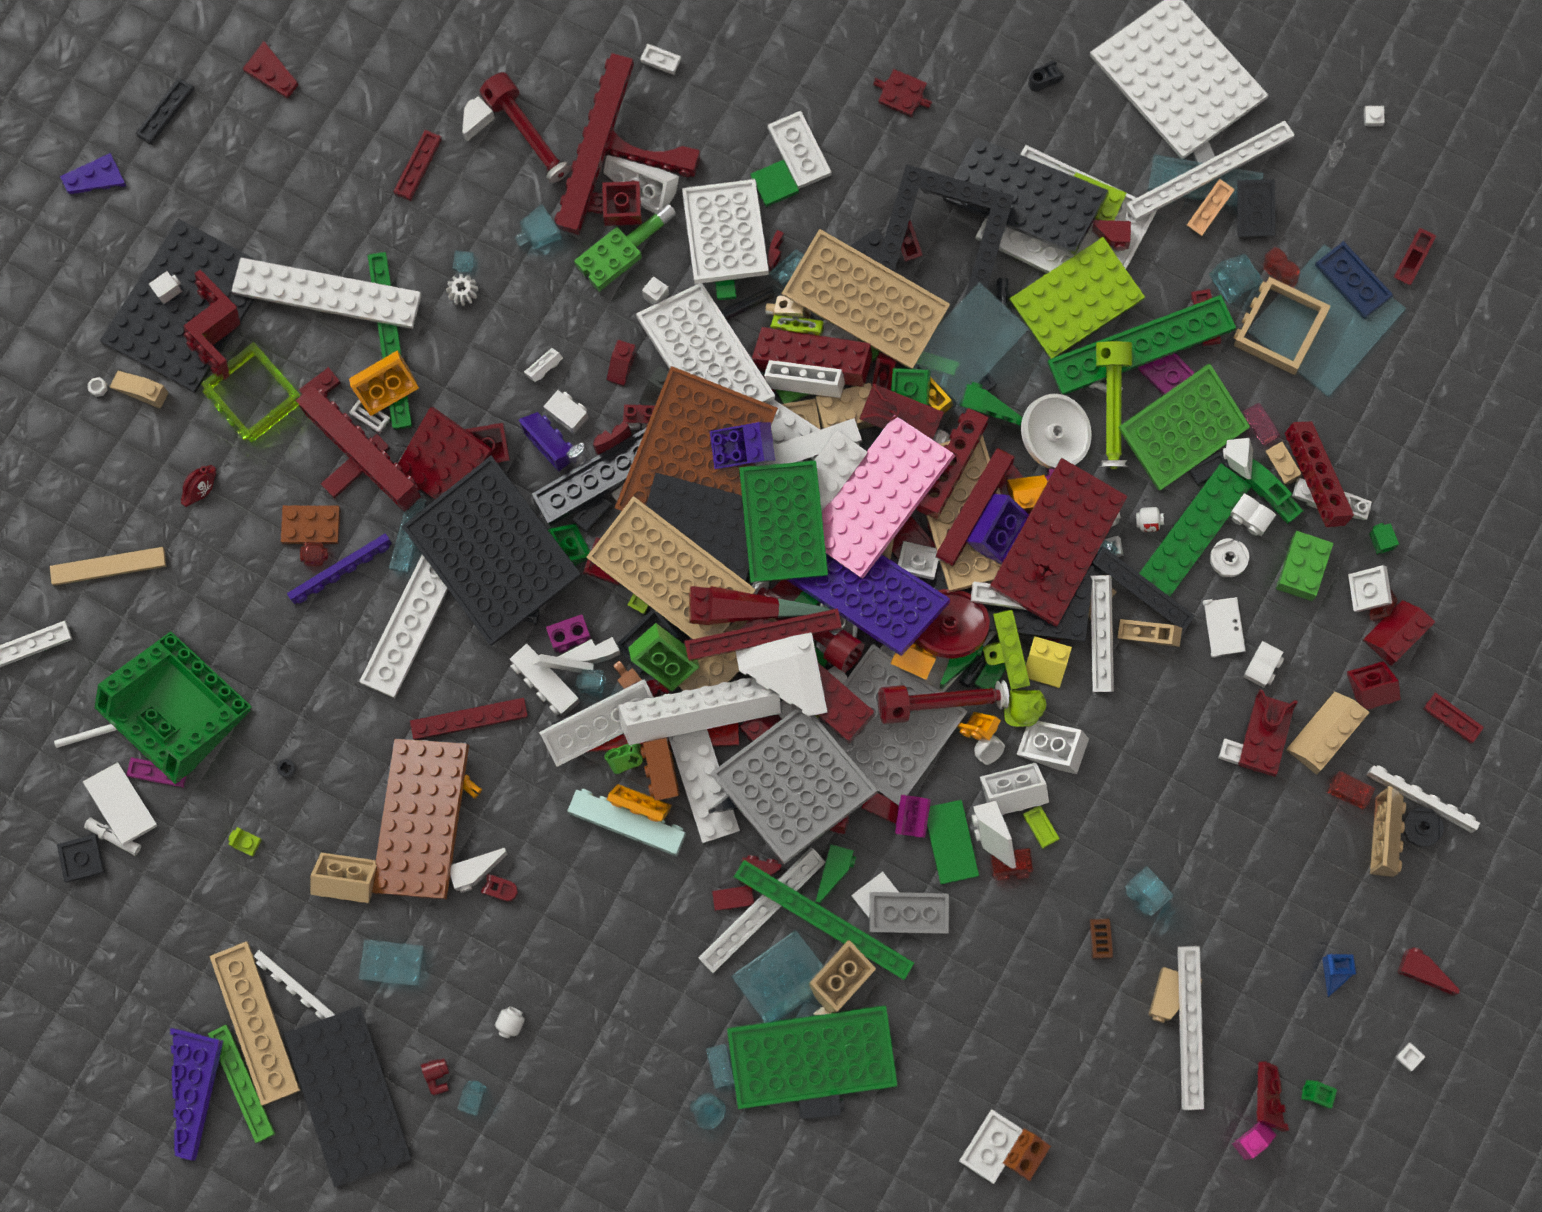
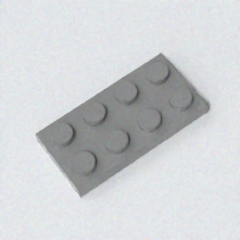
(909, 912)

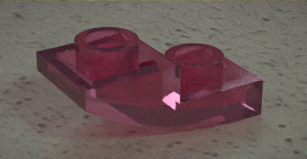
(1261, 424)

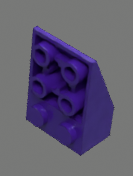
(742, 445)

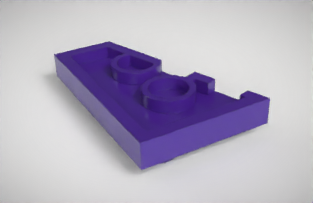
(94, 175)

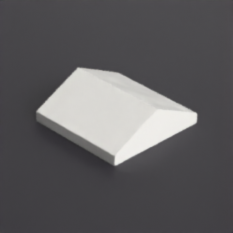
(918, 560)

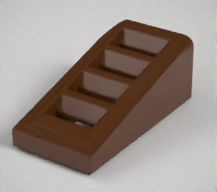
(1101, 955)

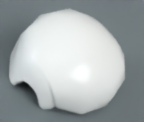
(989, 751)

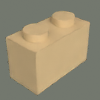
(1283, 464)

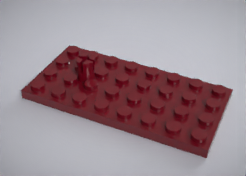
(1058, 542)

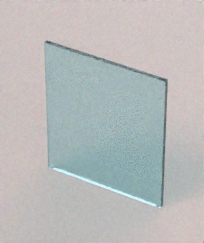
(1341, 338)

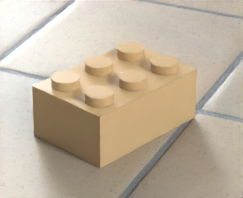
(848, 406)

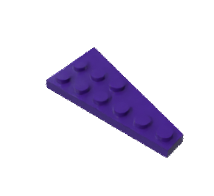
(192, 1084)

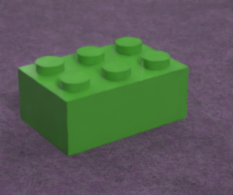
(1304, 566)
(662, 657)

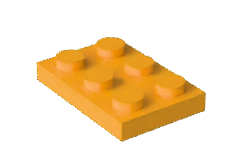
(638, 803)

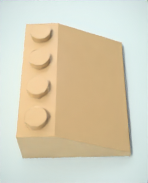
(1387, 833)

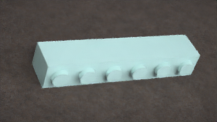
(622, 821)

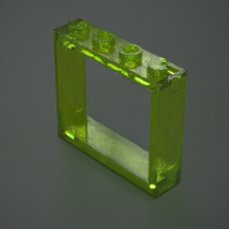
(272, 417)

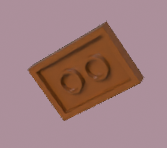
(310, 524)

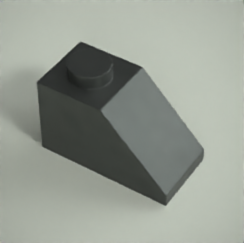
(654, 387)

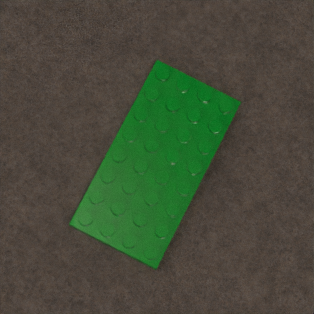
(812, 1057)

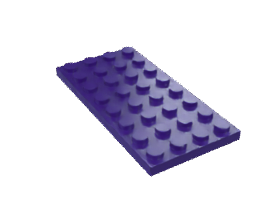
(884, 604)

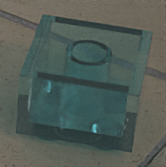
(1148, 891)

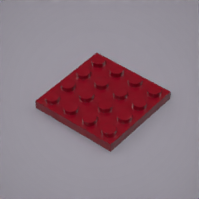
(441, 454)

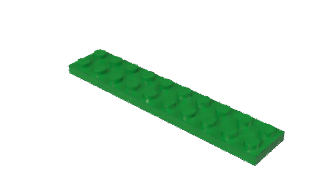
(1149, 343)

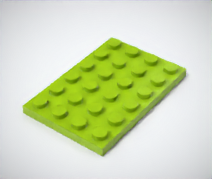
(1077, 298)

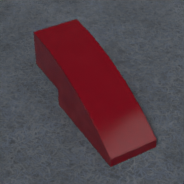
(1415, 256)

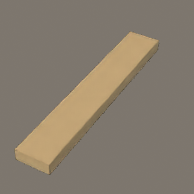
(108, 566)

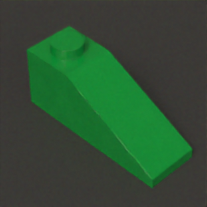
(958, 665)
(836, 868)

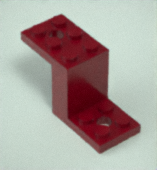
(211, 325)

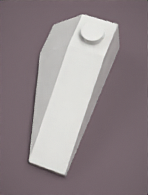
(656, 185)

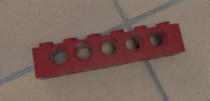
(970, 420)
(1319, 474)

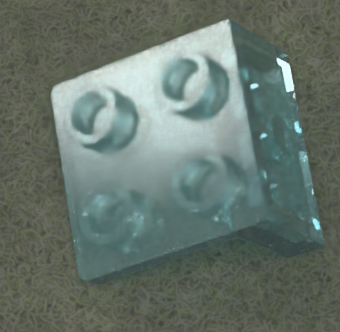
(1235, 277)

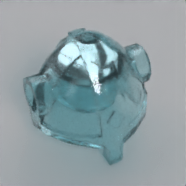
(708, 1111)

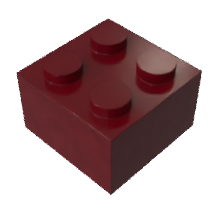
(622, 203)

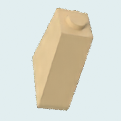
(1166, 996)

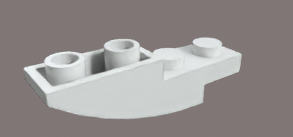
(1358, 505)

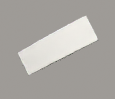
(593, 654)

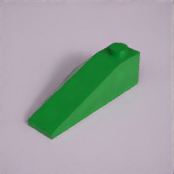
(984, 402)

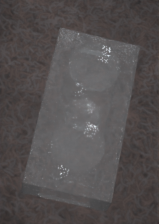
(578, 455)

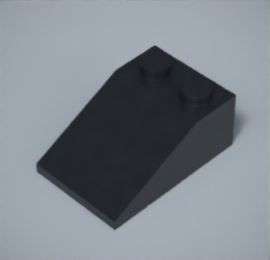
(645, 624)

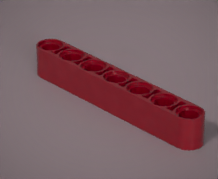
(974, 506)

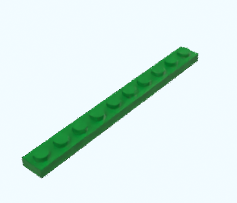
(389, 339)
(823, 919)

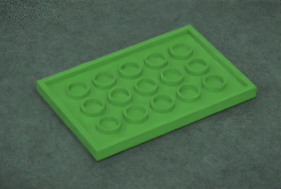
(1184, 427)

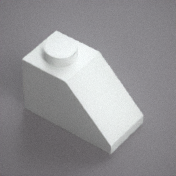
(476, 117)
(1239, 456)

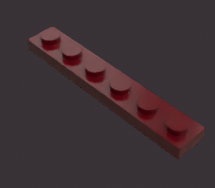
(468, 719)

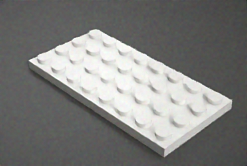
(699, 340)

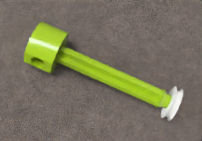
(1113, 356)

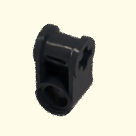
(1047, 74)

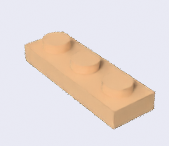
(1210, 207)

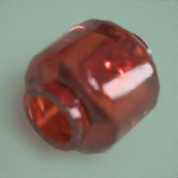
(313, 554)

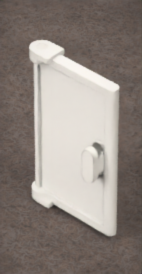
(1224, 633)

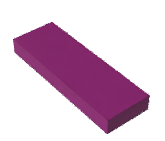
(148, 771)

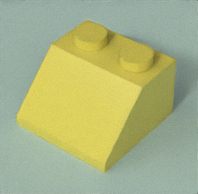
(1047, 661)

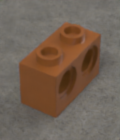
(1026, 1154)

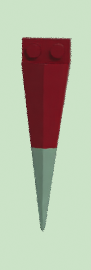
(723, 605)

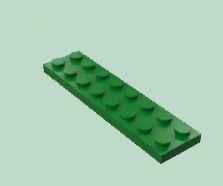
(1194, 530)

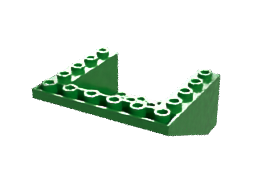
(170, 706)

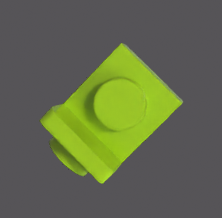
(244, 841)

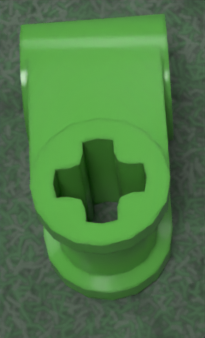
(623, 758)

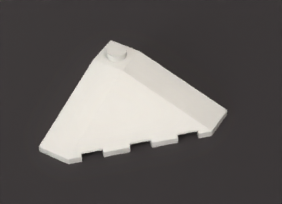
(788, 669)

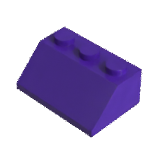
(546, 439)
(997, 527)

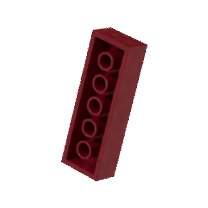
(814, 350)

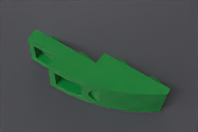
(1275, 493)

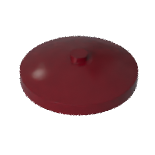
(958, 628)

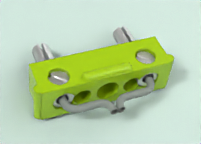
(797, 324)

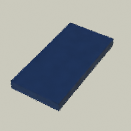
(1353, 280)

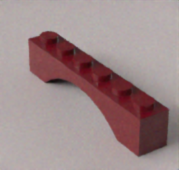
(678, 160)

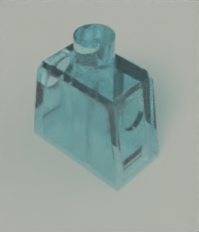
(538, 229)

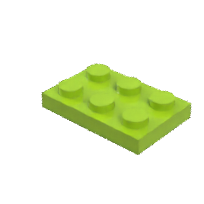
(1113, 201)

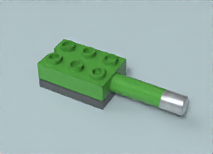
(617, 253)

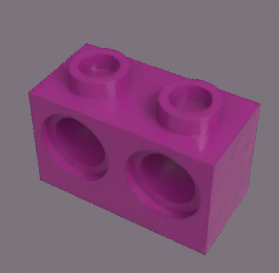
(567, 629)

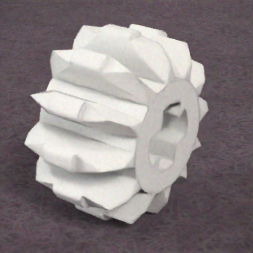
(460, 283)

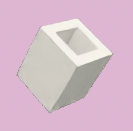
(166, 287)
(655, 291)

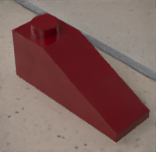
(1424, 970)

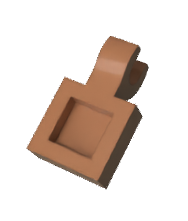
(627, 677)

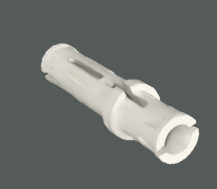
(106, 833)

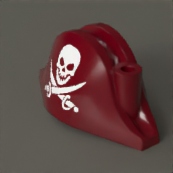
(198, 484)

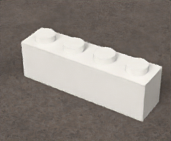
(804, 378)
(545, 681)

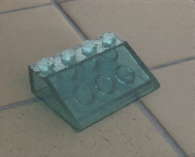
(779, 978)

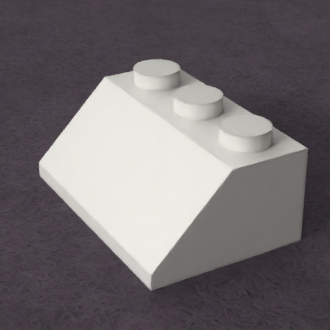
(1016, 788)

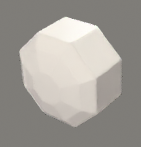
(97, 387)

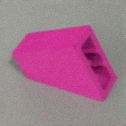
(1254, 1141)

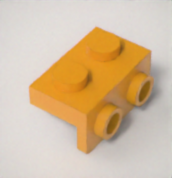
(979, 726)

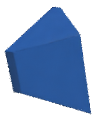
(1337, 970)

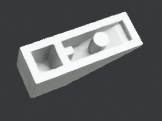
(472, 871)

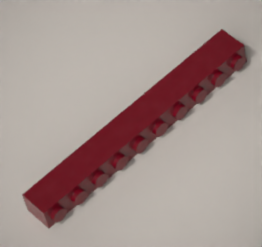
(595, 144)

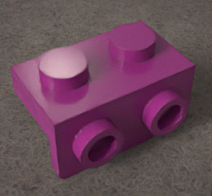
(912, 816)

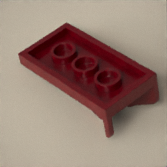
(884, 404)
(1266, 734)

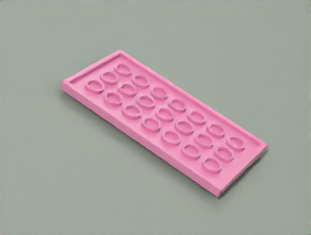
(881, 495)

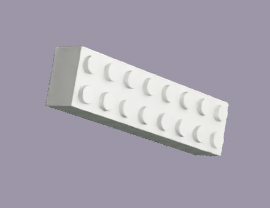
(696, 710)

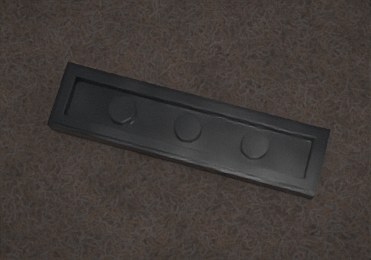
(165, 111)

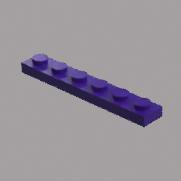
(334, 572)

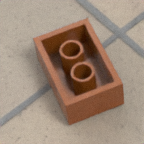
(660, 769)

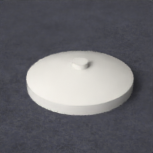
(1055, 430)

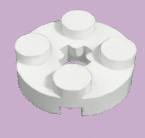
(1226, 568)

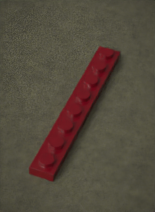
(762, 634)

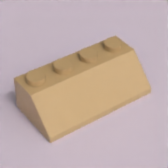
(1327, 731)

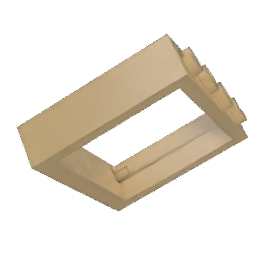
(1266, 354)

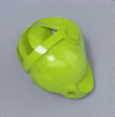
(1024, 707)

